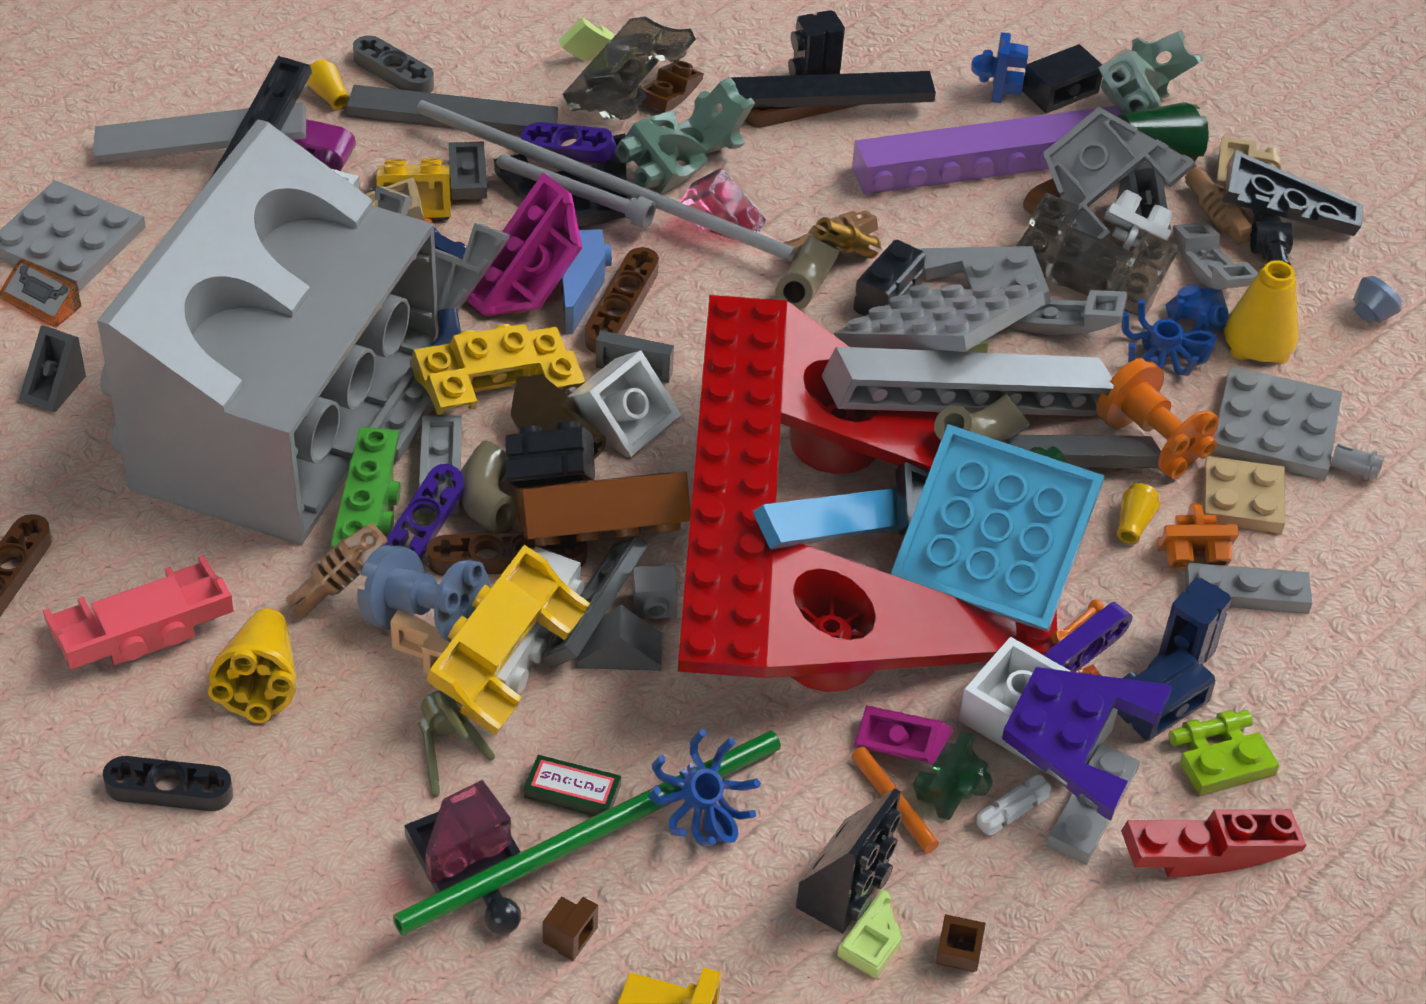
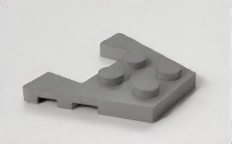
(1100, 155)
(987, 266)
(454, 275)

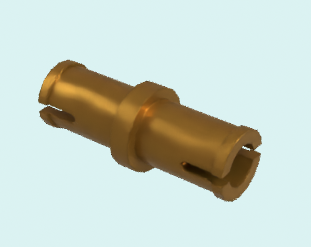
(847, 238)

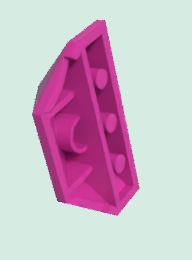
(536, 256)

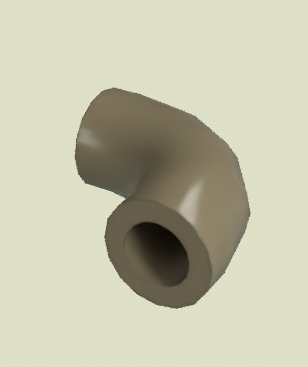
(806, 272)
(997, 421)
(481, 490)

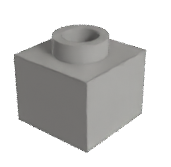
(654, 591)

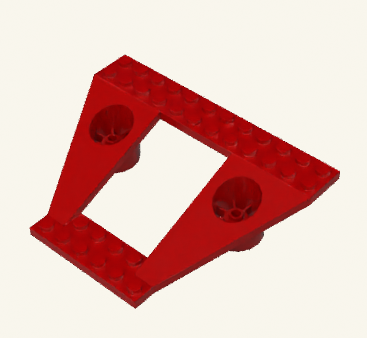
(797, 605)

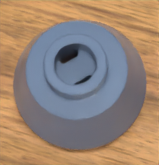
(1376, 300)

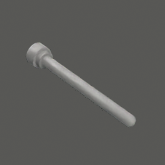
(639, 211)

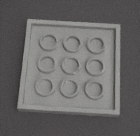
(941, 317)

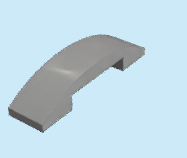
(1206, 261)
(1075, 317)

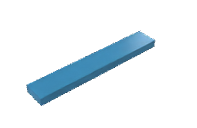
(828, 518)

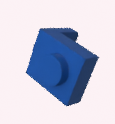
(1203, 300)

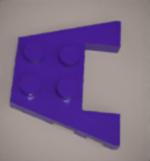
(1063, 718)

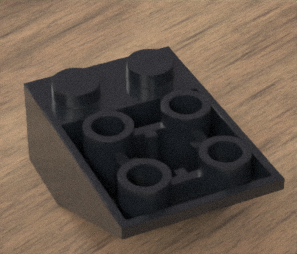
(852, 865)

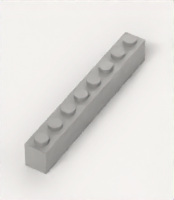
(971, 380)

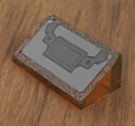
(40, 293)

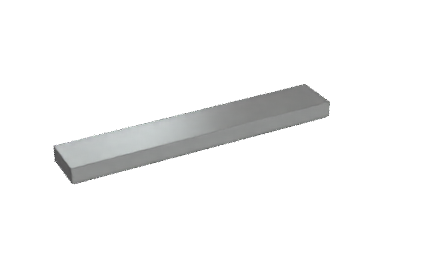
(181, 134)

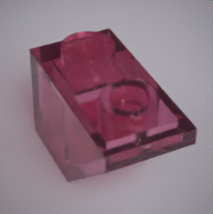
(724, 199)
(466, 830)

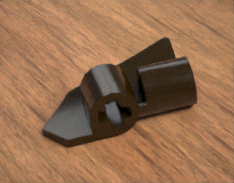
(544, 405)

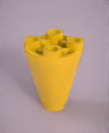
(1266, 317)
(255, 668)

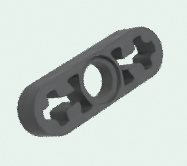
(374, 56)

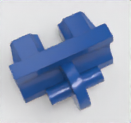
(1008, 55)

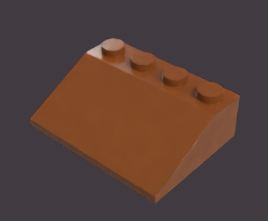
(603, 505)

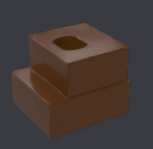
(570, 926)
(960, 943)

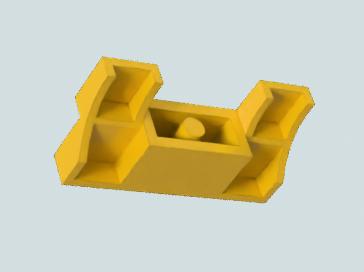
(492, 361)
(488, 638)

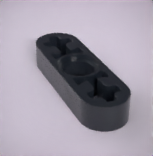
(157, 769)

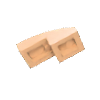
(417, 638)

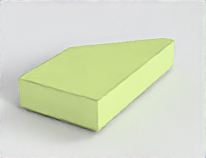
(872, 938)

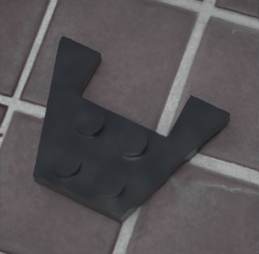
(586, 211)

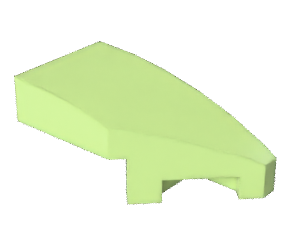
(585, 39)

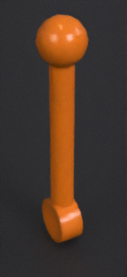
(1093, 608)

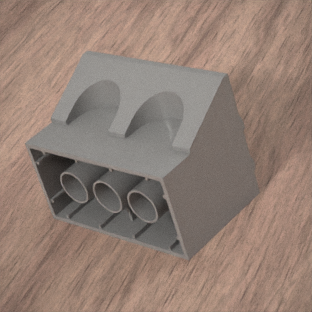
(265, 338)

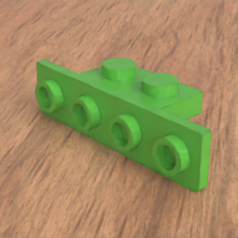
(369, 484)

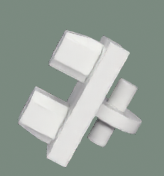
(1123, 215)

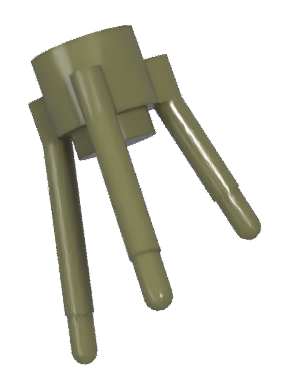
(444, 718)

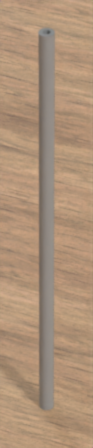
(606, 180)

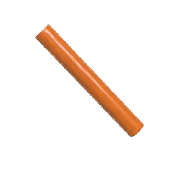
(883, 785)

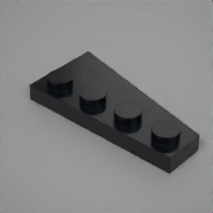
(1281, 194)

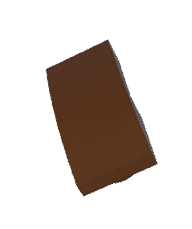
(672, 86)

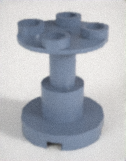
(399, 583)

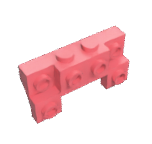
(141, 617)

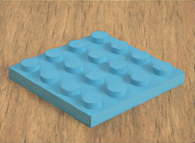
(998, 527)

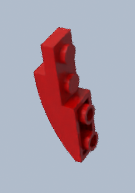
(1216, 845)

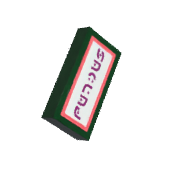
(571, 786)

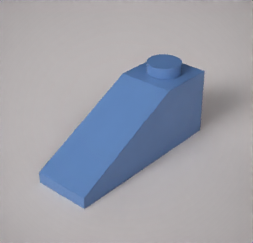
(584, 277)

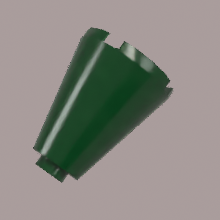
(1175, 125)

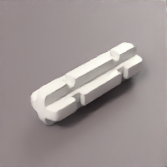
(1013, 805)

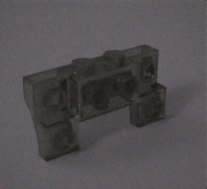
(615, 73)
(1090, 263)

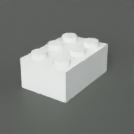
(997, 689)

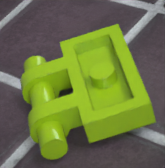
(1226, 763)

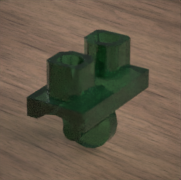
(958, 777)

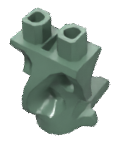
(1137, 80)
(659, 148)

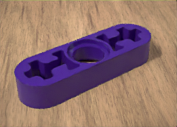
(591, 143)
(429, 487)
(1091, 638)

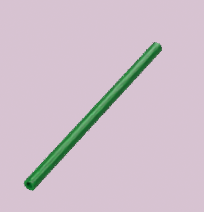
(566, 842)

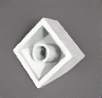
(626, 403)

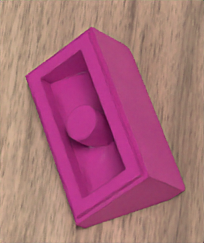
(902, 734)

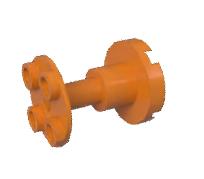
(1139, 400)

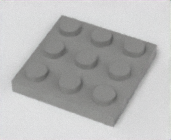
(69, 233)
(1277, 422)

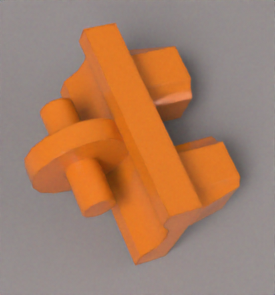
(1197, 533)

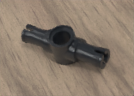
(1271, 237)

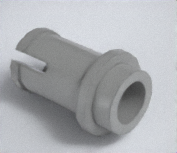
(1357, 461)

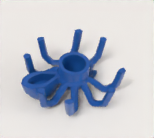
(1168, 337)
(701, 791)

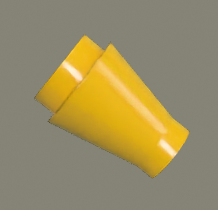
(328, 84)
(1137, 510)

